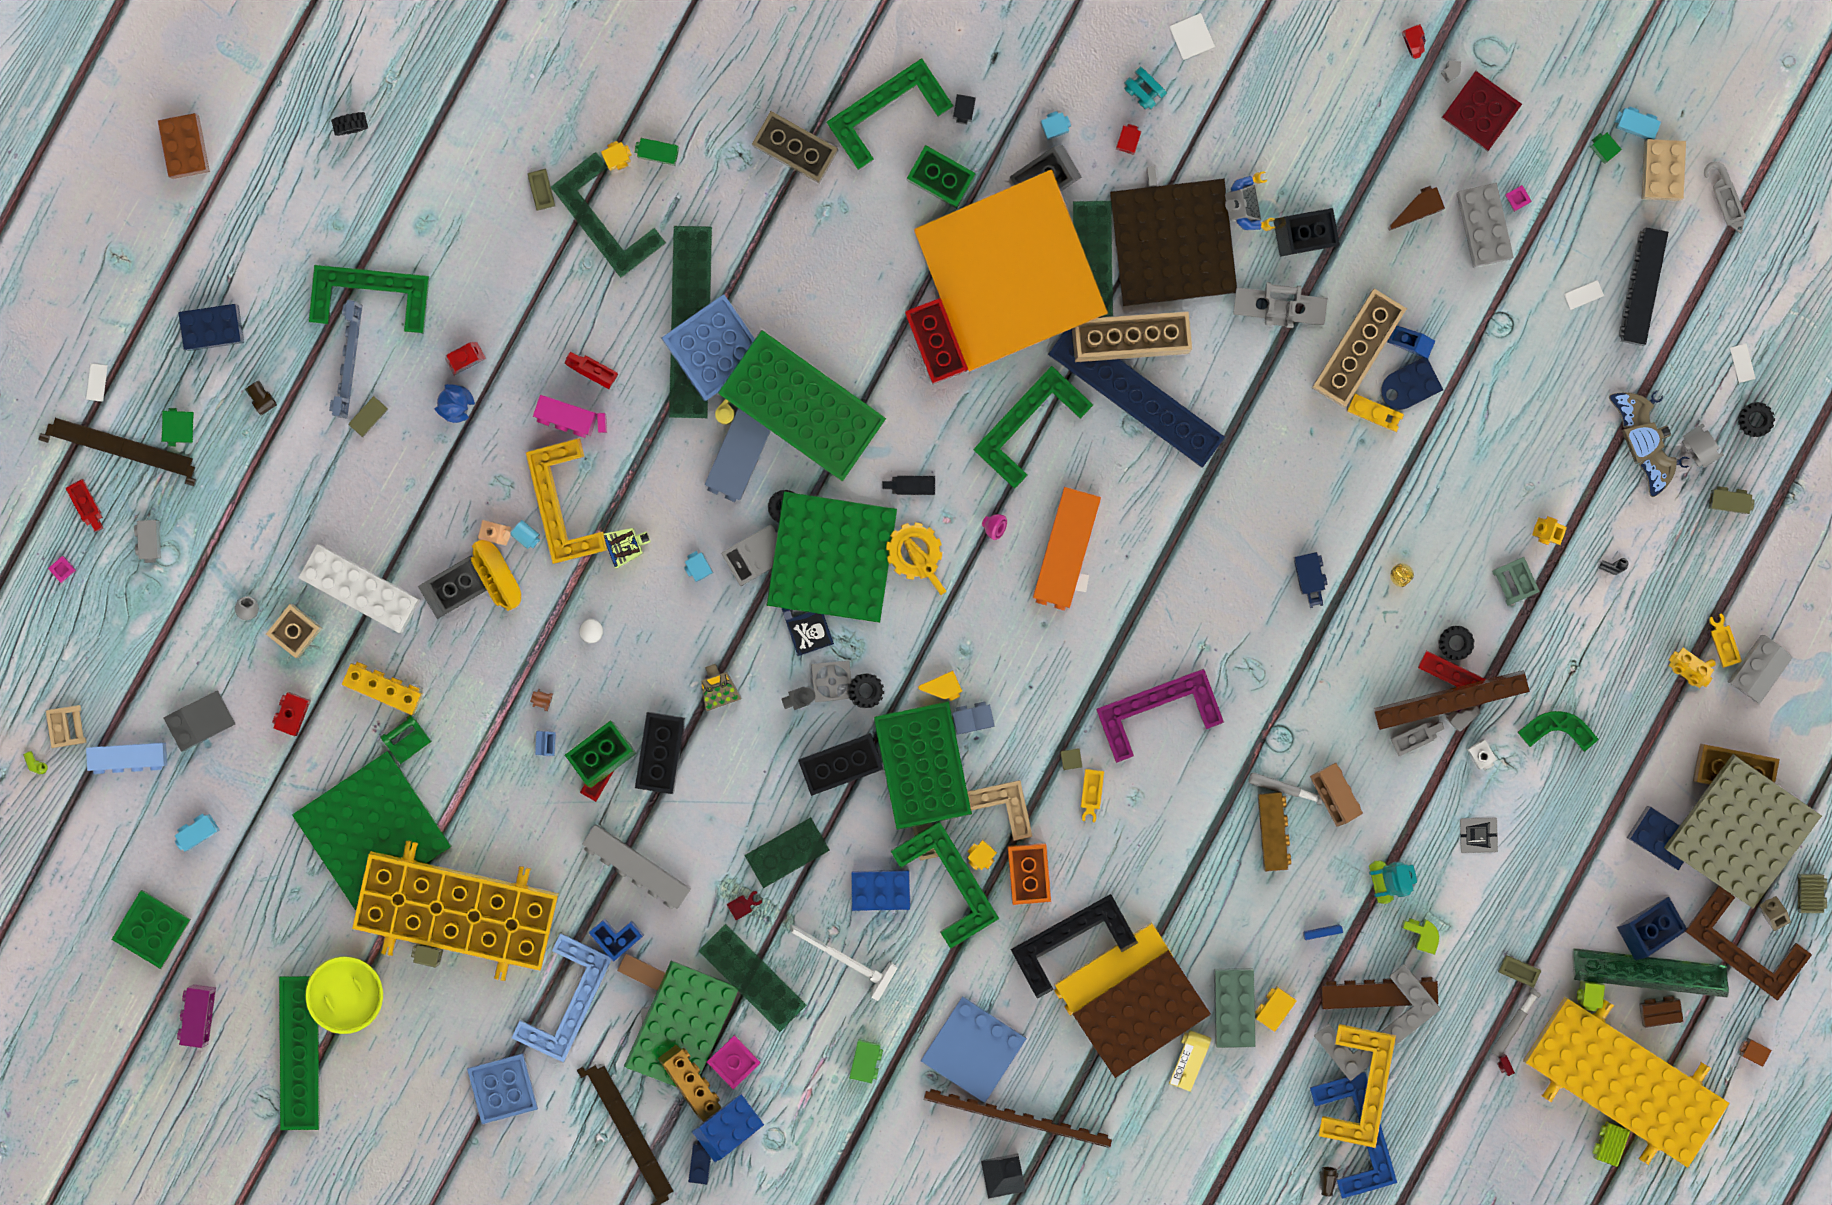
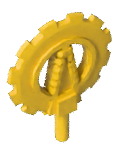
(923, 564)

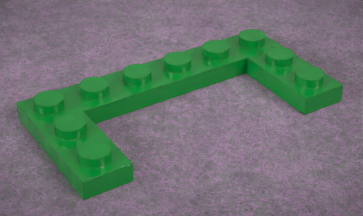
(915, 75)
(414, 285)
(1047, 384)
(982, 911)

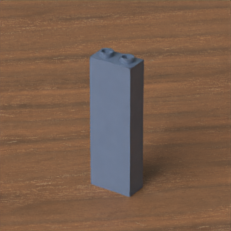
(737, 457)

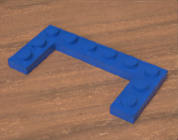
(1382, 1171)

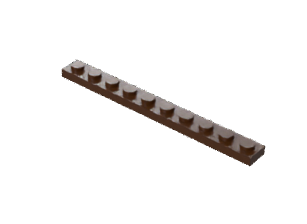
(1026, 1120)

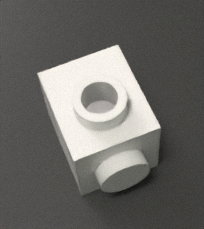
(1482, 755)

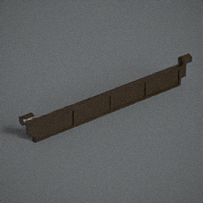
(121, 447)
(629, 1131)

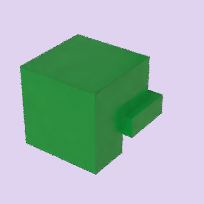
(177, 427)

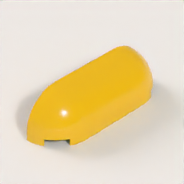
(495, 575)

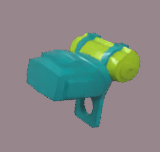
(1392, 880)

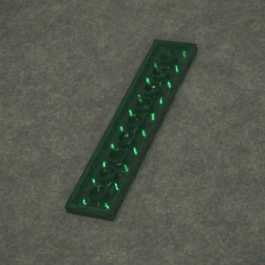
(689, 295)

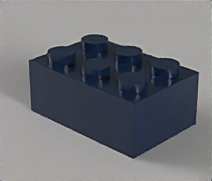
(211, 327)
(1653, 833)

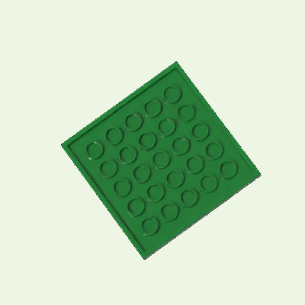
(831, 557)
(366, 814)

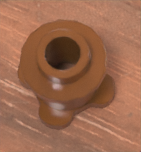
(541, 699)

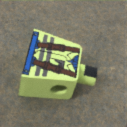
(625, 545)

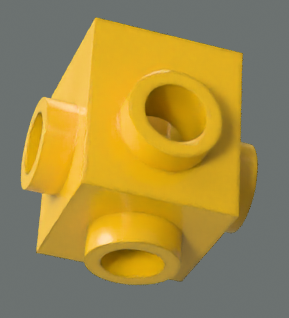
(1549, 531)

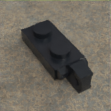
(911, 485)

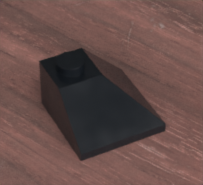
(1003, 1175)

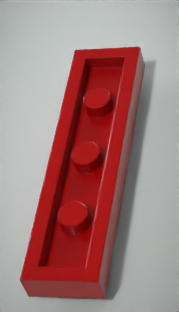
(1447, 670)

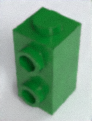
(657, 151)

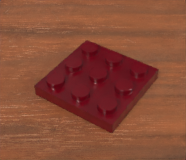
(1481, 111)

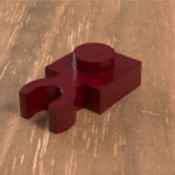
(741, 906)

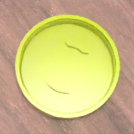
(344, 994)

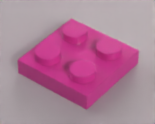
(733, 1062)

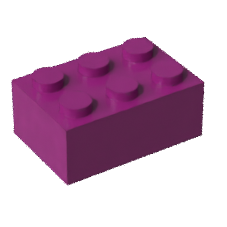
(196, 1016)

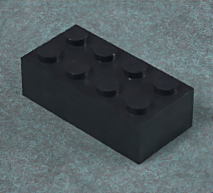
(660, 752)
(840, 764)

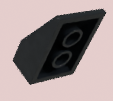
(1306, 232)

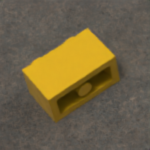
(1275, 1008)

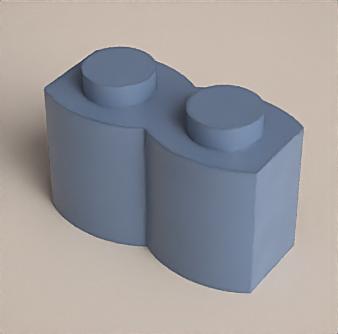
(973, 719)

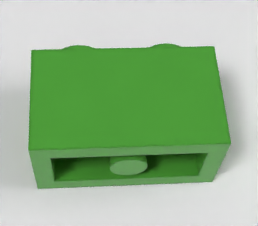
(865, 1061)

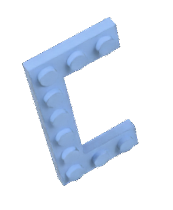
(560, 1044)

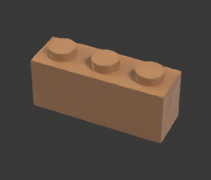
(1336, 794)

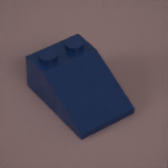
(1652, 929)

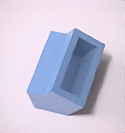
(545, 743)

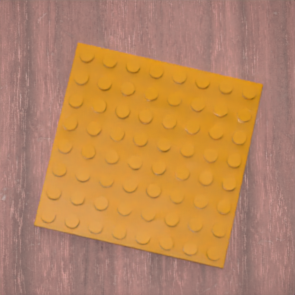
(1010, 270)

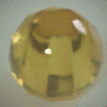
(1401, 574)

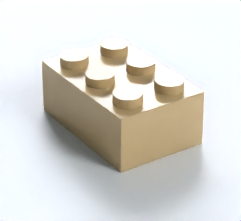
(1663, 170)

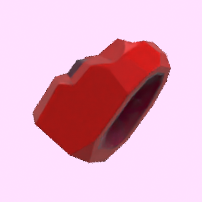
(1415, 40)

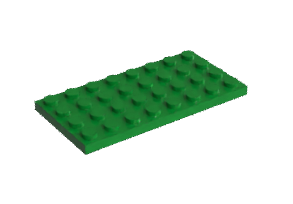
(801, 405)

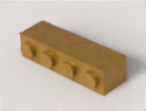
(1273, 831)

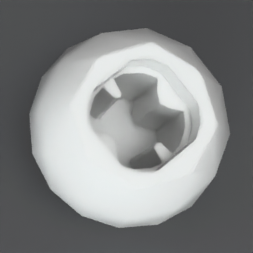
(591, 631)

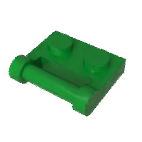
(410, 744)

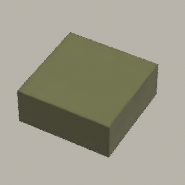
(1071, 759)

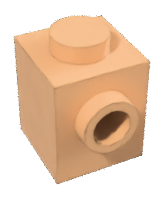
(494, 532)

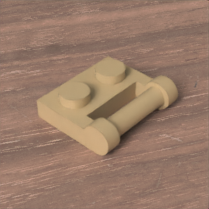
(59, 726)

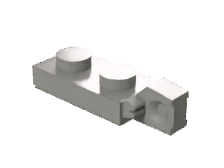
(1416, 737)

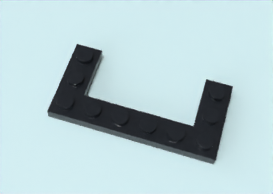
(1101, 911)

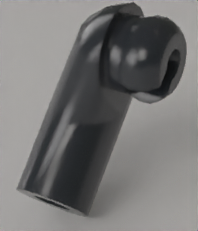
(1616, 567)

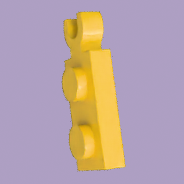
(1724, 643)
(1092, 792)

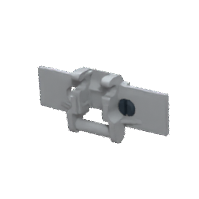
(1277, 312)

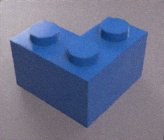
(615, 943)

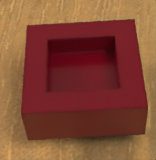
(1505, 1065)

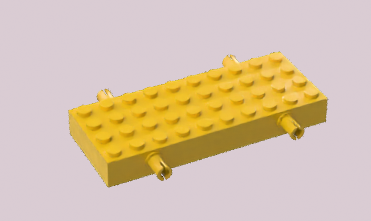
(455, 910)
(1626, 1082)

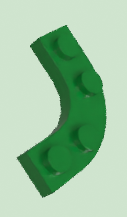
(1558, 721)

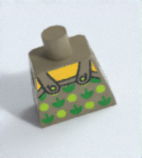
(718, 689)

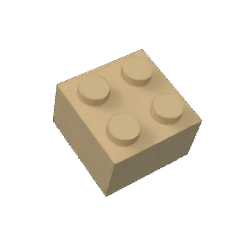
(294, 631)

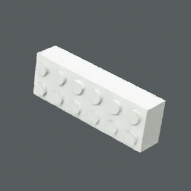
(359, 588)

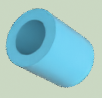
(525, 535)

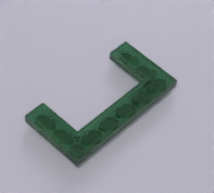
(568, 193)

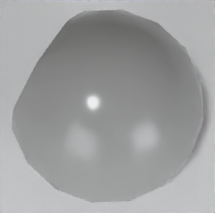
(246, 608)

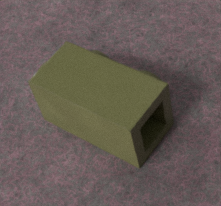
(1731, 501)

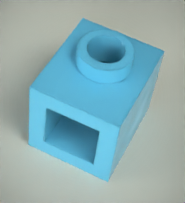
(1055, 125)
(697, 566)

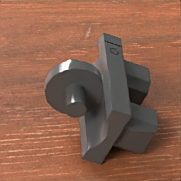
(799, 698)

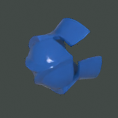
(453, 403)

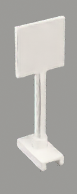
(881, 979)

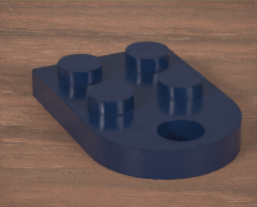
(1411, 384)

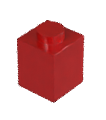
(1128, 139)

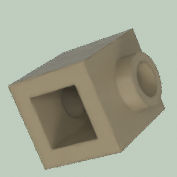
(1775, 913)

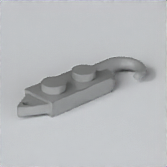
(1727, 197)

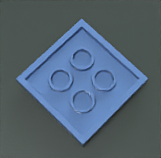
(502, 1088)

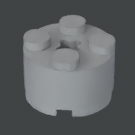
(1702, 445)

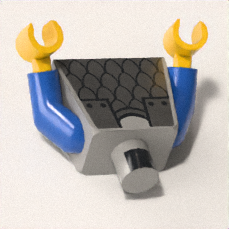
(1244, 206)

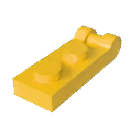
(1374, 412)

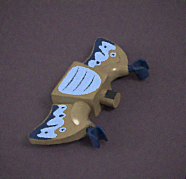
(1646, 440)

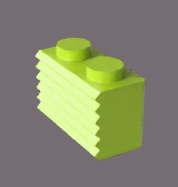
(1611, 1143)

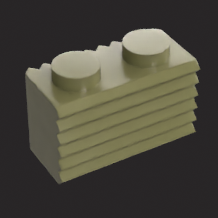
(1811, 893)
(426, 955)

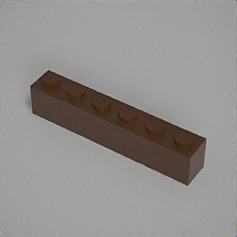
(1370, 993)

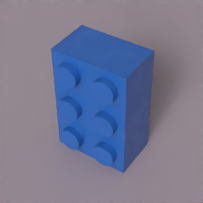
(880, 890)
(728, 1128)

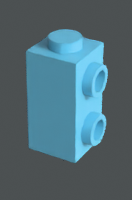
(1637, 124)
(196, 833)

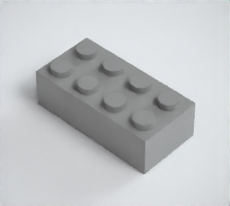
(1484, 225)

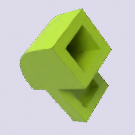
(1428, 934)

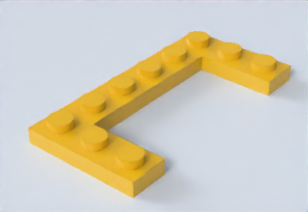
(539, 464)
(1382, 1048)

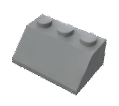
(1760, 668)

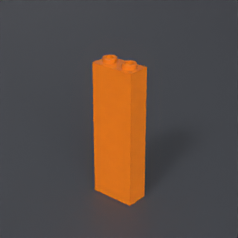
(1066, 548)

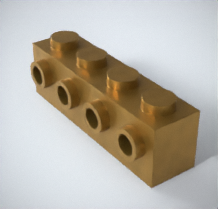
(690, 1083)

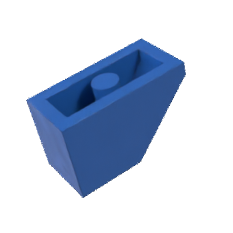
(1411, 341)

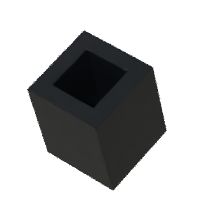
(964, 109)

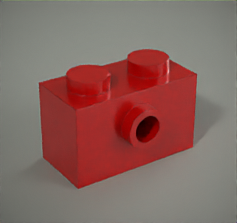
(291, 713)

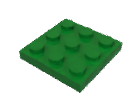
(151, 929)

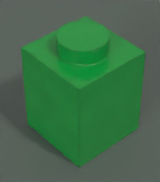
(1605, 147)

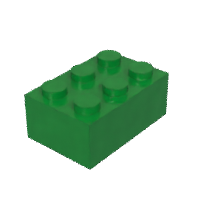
(941, 176)
(600, 754)

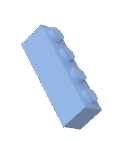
(126, 756)

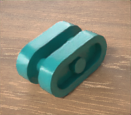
(1133, 88)

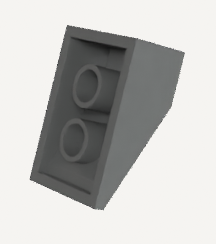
(1055, 160)
(452, 587)
(199, 721)

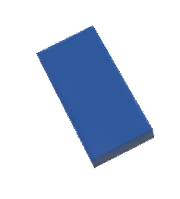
(1323, 932)

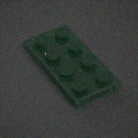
(787, 852)

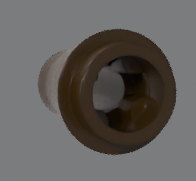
(1328, 1179)

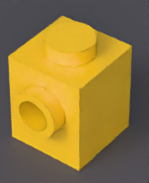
(617, 155)
(981, 855)

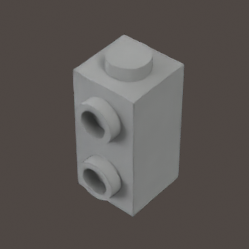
(148, 540)

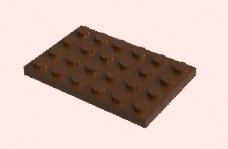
(1141, 1013)

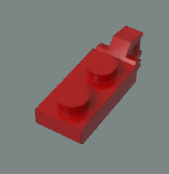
(591, 369)
(85, 504)

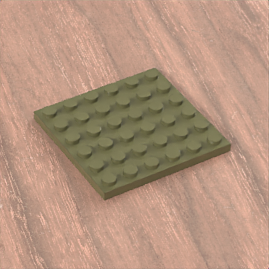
(1743, 831)

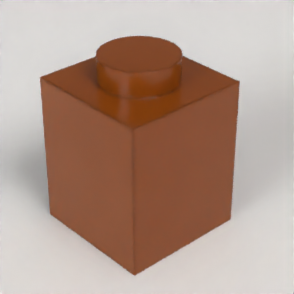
(1754, 1052)

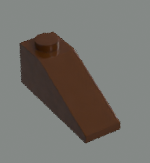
(1423, 205)

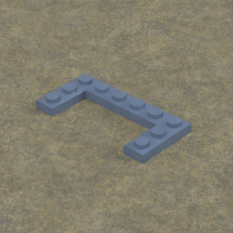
(340, 405)

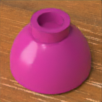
(995, 525)

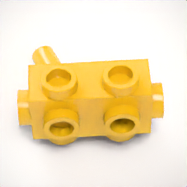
(1692, 668)

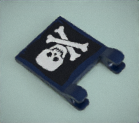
(808, 631)

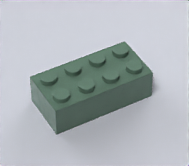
(1234, 1008)

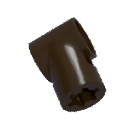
(261, 399)

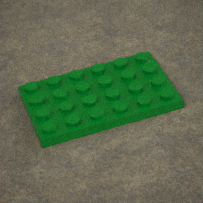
(922, 765)
(683, 1013)

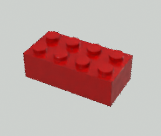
(936, 341)

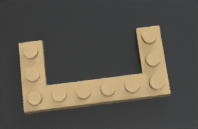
(1008, 793)

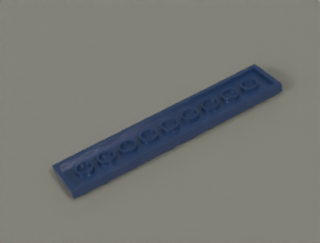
(1143, 402)

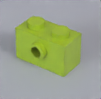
(1591, 995)

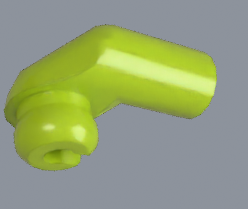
(34, 765)

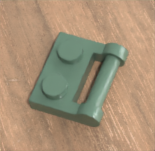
(1521, 577)

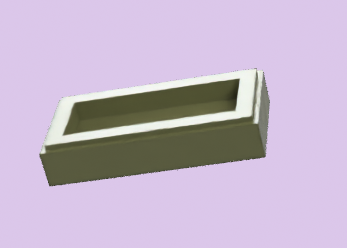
(541, 189)
(368, 416)
(1519, 971)

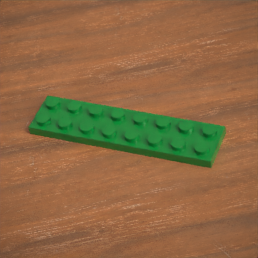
(298, 1058)

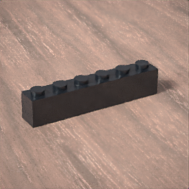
(1644, 286)

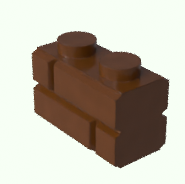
(1661, 1012)

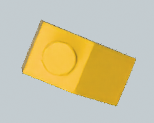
(943, 686)

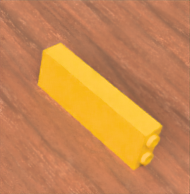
(1109, 969)

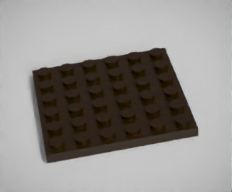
(1173, 242)

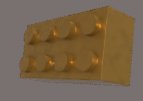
(1713, 758)

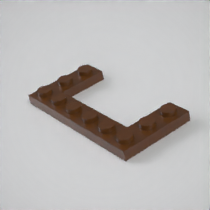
(1772, 983)

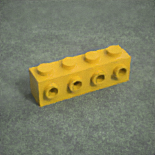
(381, 688)

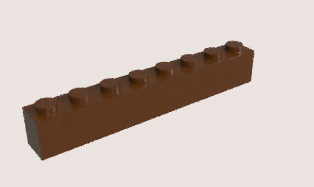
(1451, 699)

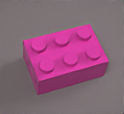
(564, 416)

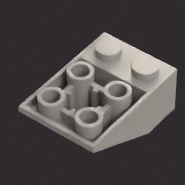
(752, 555)

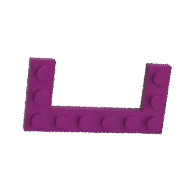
(1193, 683)

